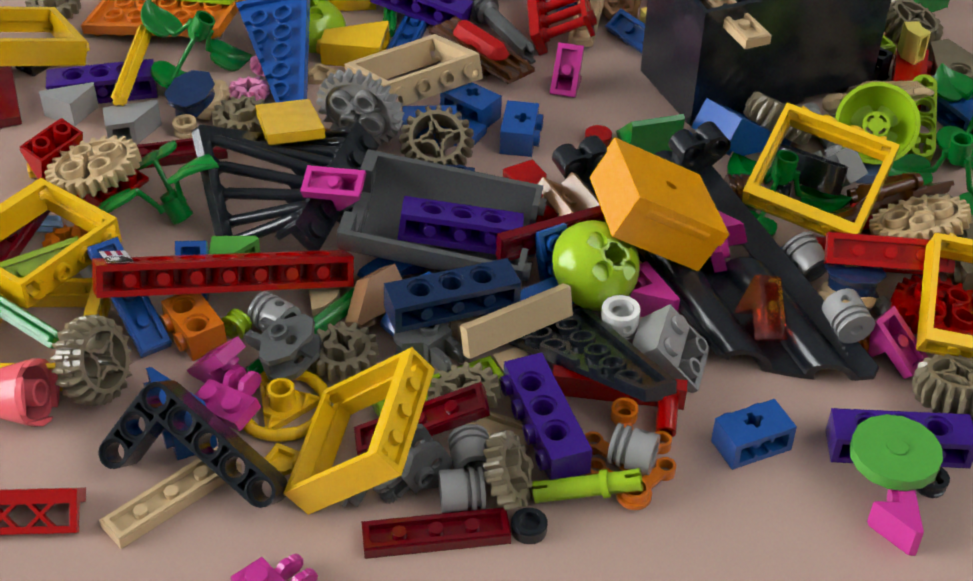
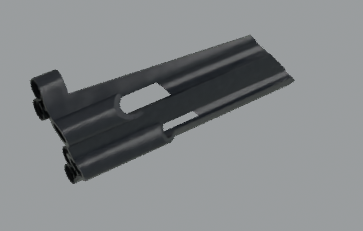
(712, 297)

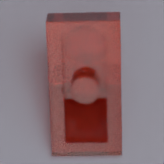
(766, 304)

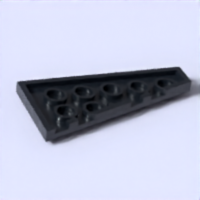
(599, 353)

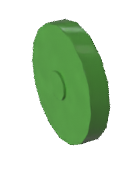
(896, 452)

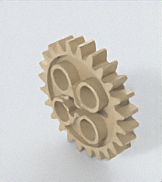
(94, 165)
(922, 217)

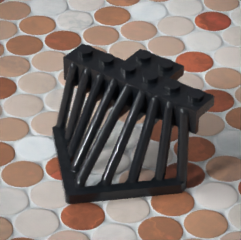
(303, 217)

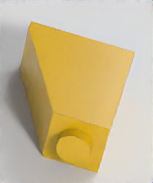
(352, 42)

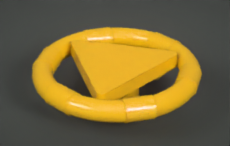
(283, 405)

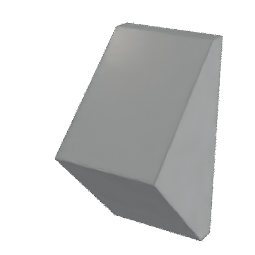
(69, 102)

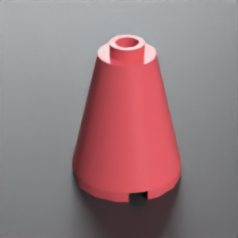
(28, 392)

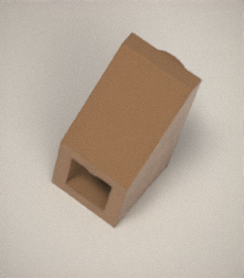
(368, 296)

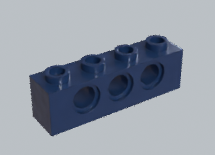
(451, 295)

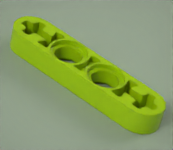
(928, 119)

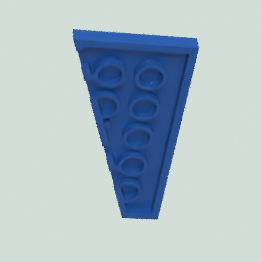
(281, 43)

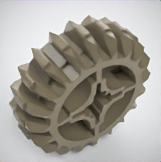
(907, 11)
(766, 112)
(457, 133)
(92, 360)
(945, 384)

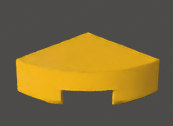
(282, 458)

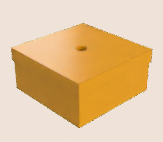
(657, 205)

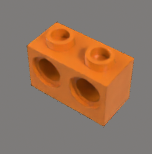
(193, 324)

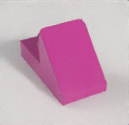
(567, 70)
(334, 184)
(737, 236)
(652, 291)
(897, 340)
(217, 361)
(898, 520)

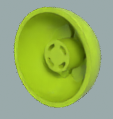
(322, 16)
(879, 108)
(594, 264)

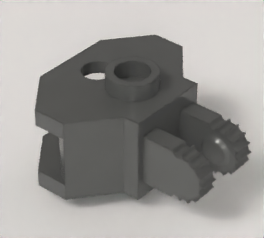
(284, 344)
(433, 344)
(418, 469)

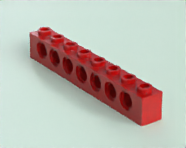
(223, 273)

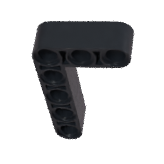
(195, 438)

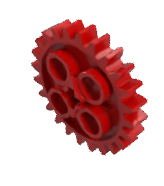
(952, 306)

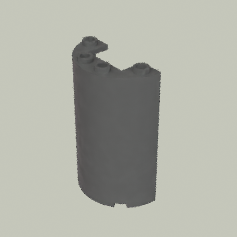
(375, 218)

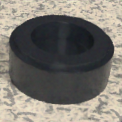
(529, 525)

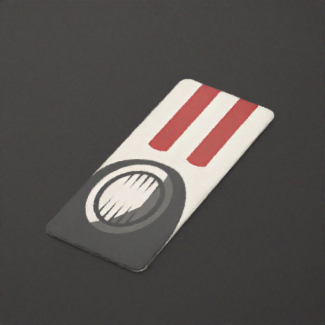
(116, 256)

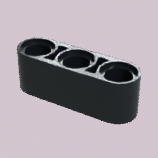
(818, 171)

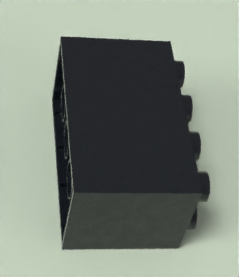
(811, 50)

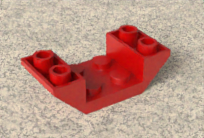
(57, 138)

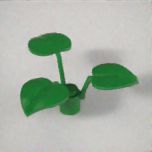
(199, 28)
(953, 88)
(958, 154)
(782, 172)
(173, 201)

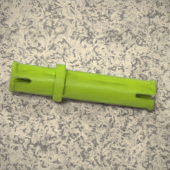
(588, 485)

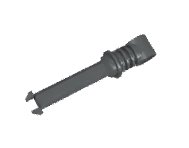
(488, 12)

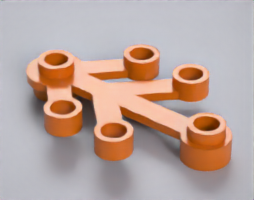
(626, 412)

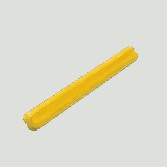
(131, 66)

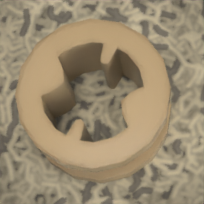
(184, 125)

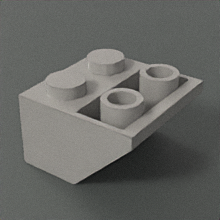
(673, 345)

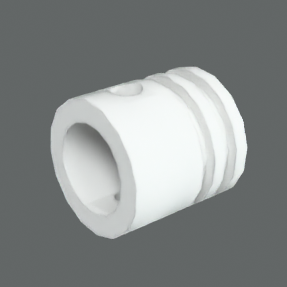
(624, 317)

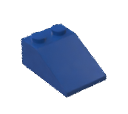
(744, 134)

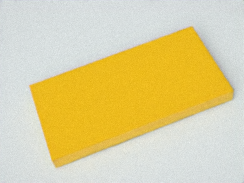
(290, 122)

